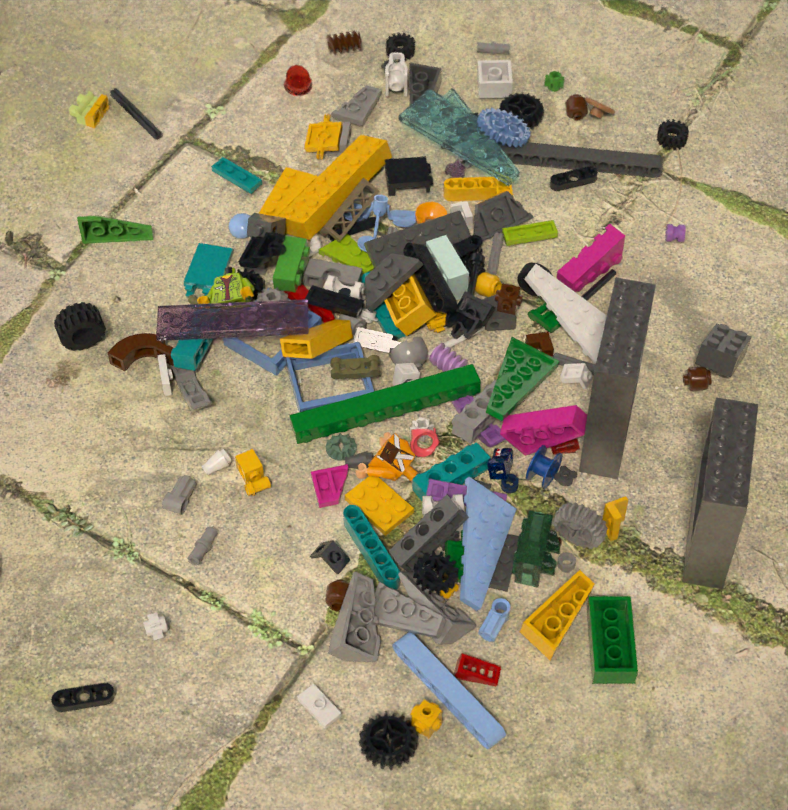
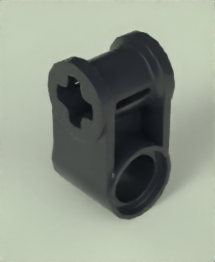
(466, 248)

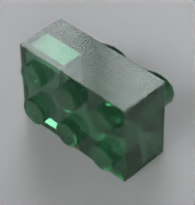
(534, 549)

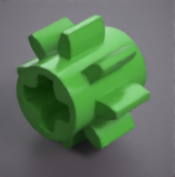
(554, 81)

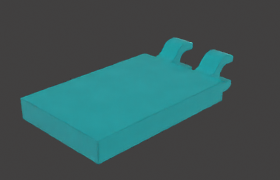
(205, 266)

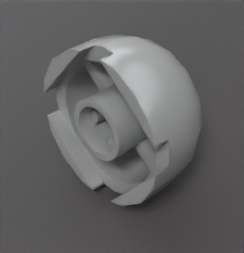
(412, 352)

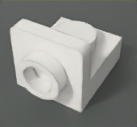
(465, 210)
(576, 374)

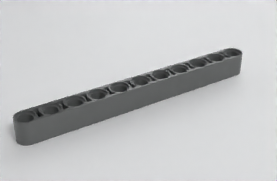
(578, 157)

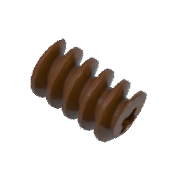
(344, 41)

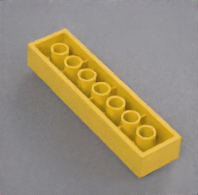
(331, 188)

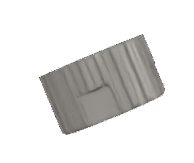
(566, 567)

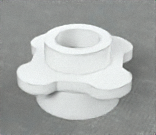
(368, 316)

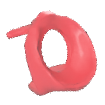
(423, 452)

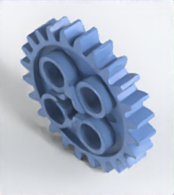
(503, 127)

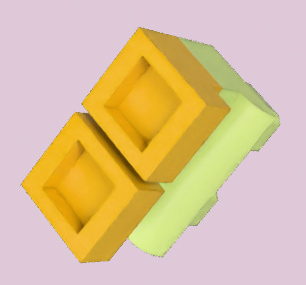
(90, 109)

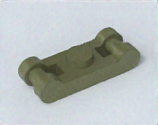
(355, 367)

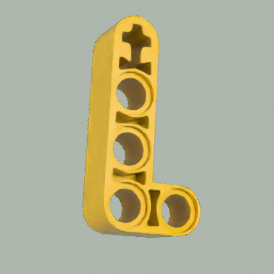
(473, 188)

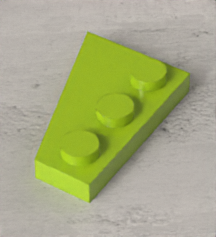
(347, 253)

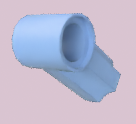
(494, 621)

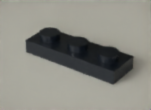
(334, 301)

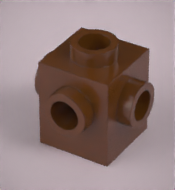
(508, 298)

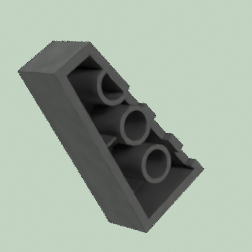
(421, 79)

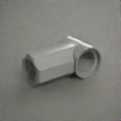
(177, 499)

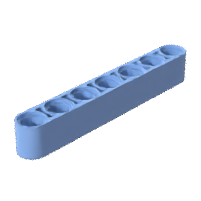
(449, 690)

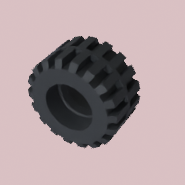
(79, 326)

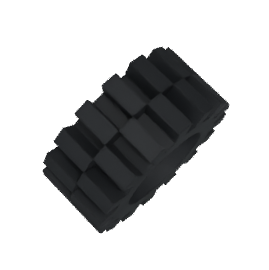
(404, 41)
(672, 128)

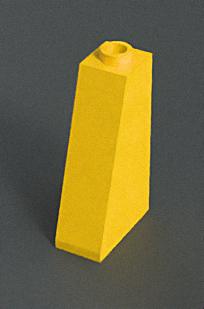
(318, 340)

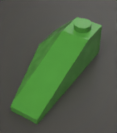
(106, 229)

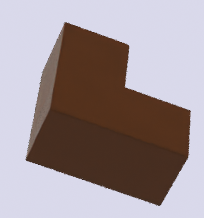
(540, 341)

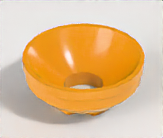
(429, 210)

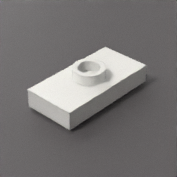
(166, 375)
(319, 706)

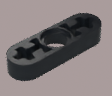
(562, 182)
(75, 692)

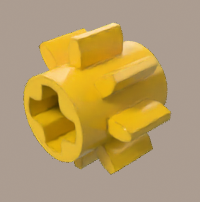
(437, 322)

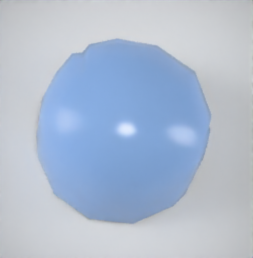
(238, 225)

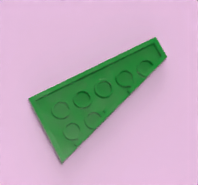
(518, 377)

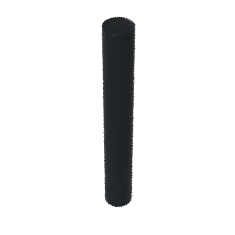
(596, 287)

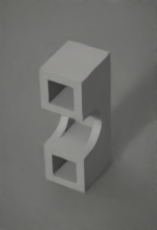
(318, 271)

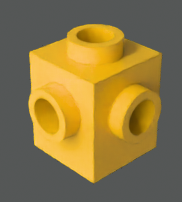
(426, 718)

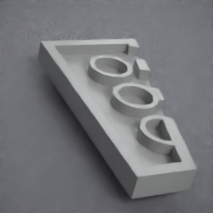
(405, 614)

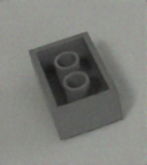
(723, 350)

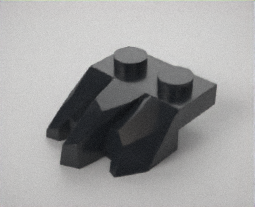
(262, 250)
(469, 317)

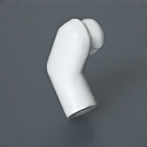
(315, 244)

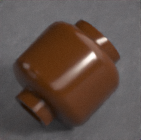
(576, 107)
(697, 378)
(336, 593)

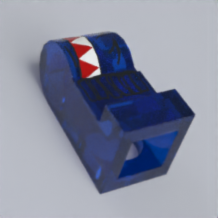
(501, 460)

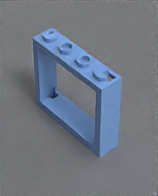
(345, 351)
(273, 365)

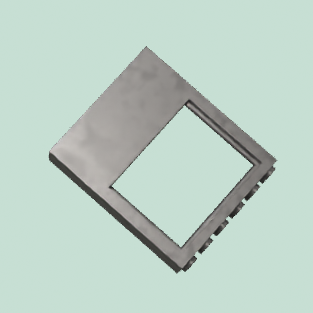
(720, 493)

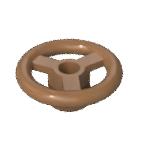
(598, 108)

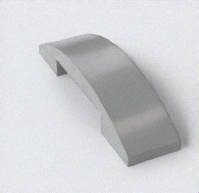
(190, 388)

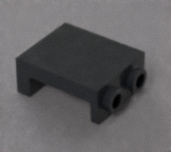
(407, 173)

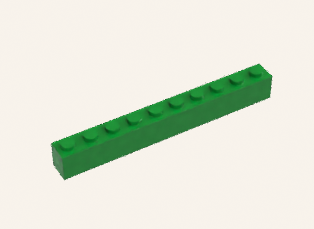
(385, 403)

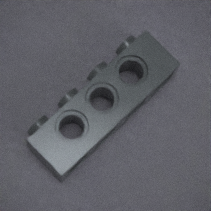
(428, 533)

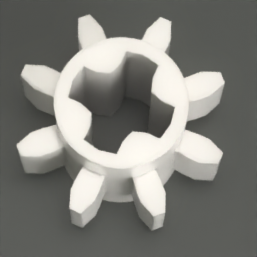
(422, 423)
(155, 626)

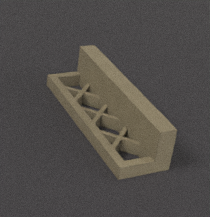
(344, 209)

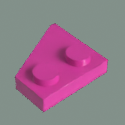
(329, 484)

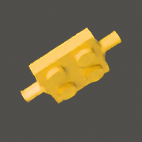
(323, 136)

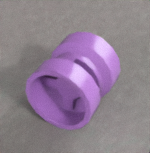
(673, 232)

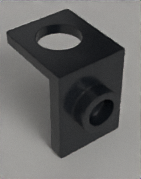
(332, 555)

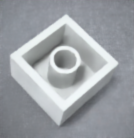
(494, 78)

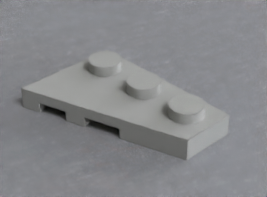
(359, 106)

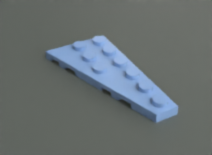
(482, 540)

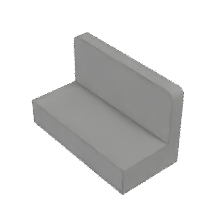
(344, 141)

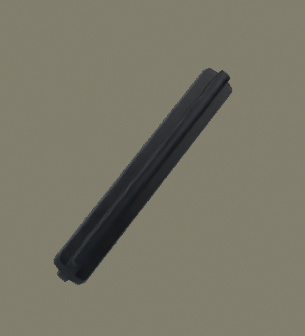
(136, 114)

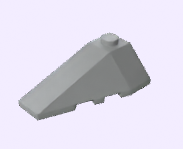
(457, 621)
(355, 629)

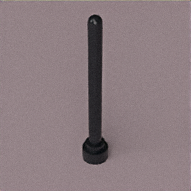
(476, 261)

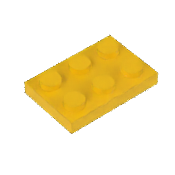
(379, 504)

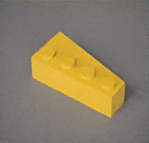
(288, 187)
(556, 615)

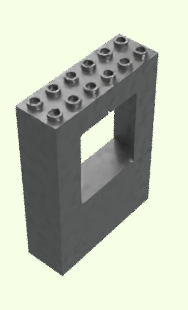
(616, 377)

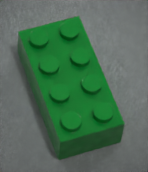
(611, 640)

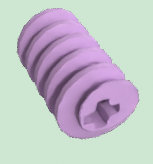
(445, 359)

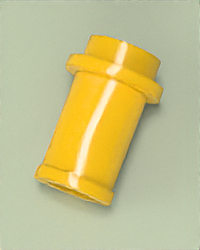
(257, 486)

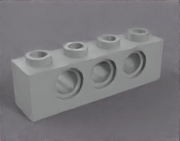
(474, 417)

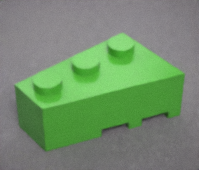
(291, 264)

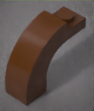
(137, 347)

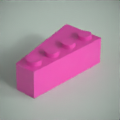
(593, 260)
(543, 427)

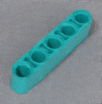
(370, 539)

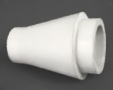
(218, 461)

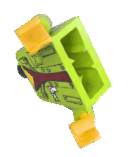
(229, 289)

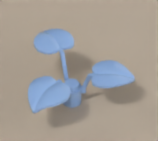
(379, 206)

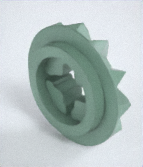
(333, 450)

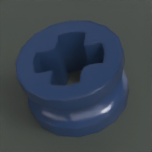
(507, 488)

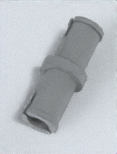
(493, 48)
(202, 545)

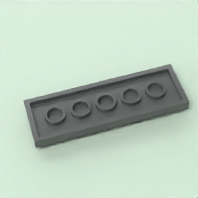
(451, 225)

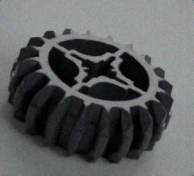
(531, 108)
(405, 736)

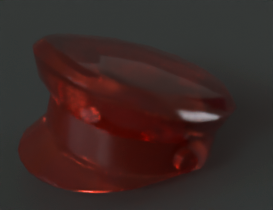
(297, 81)

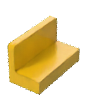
(613, 515)

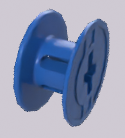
(544, 466)

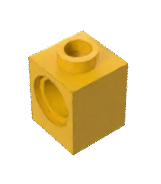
(249, 466)

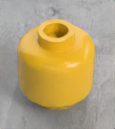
(487, 284)

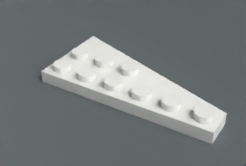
(574, 313)

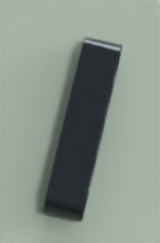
(431, 279)

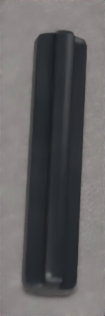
(357, 227)

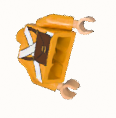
(390, 461)

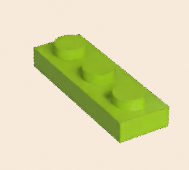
(529, 232)

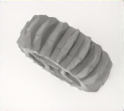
(580, 525)

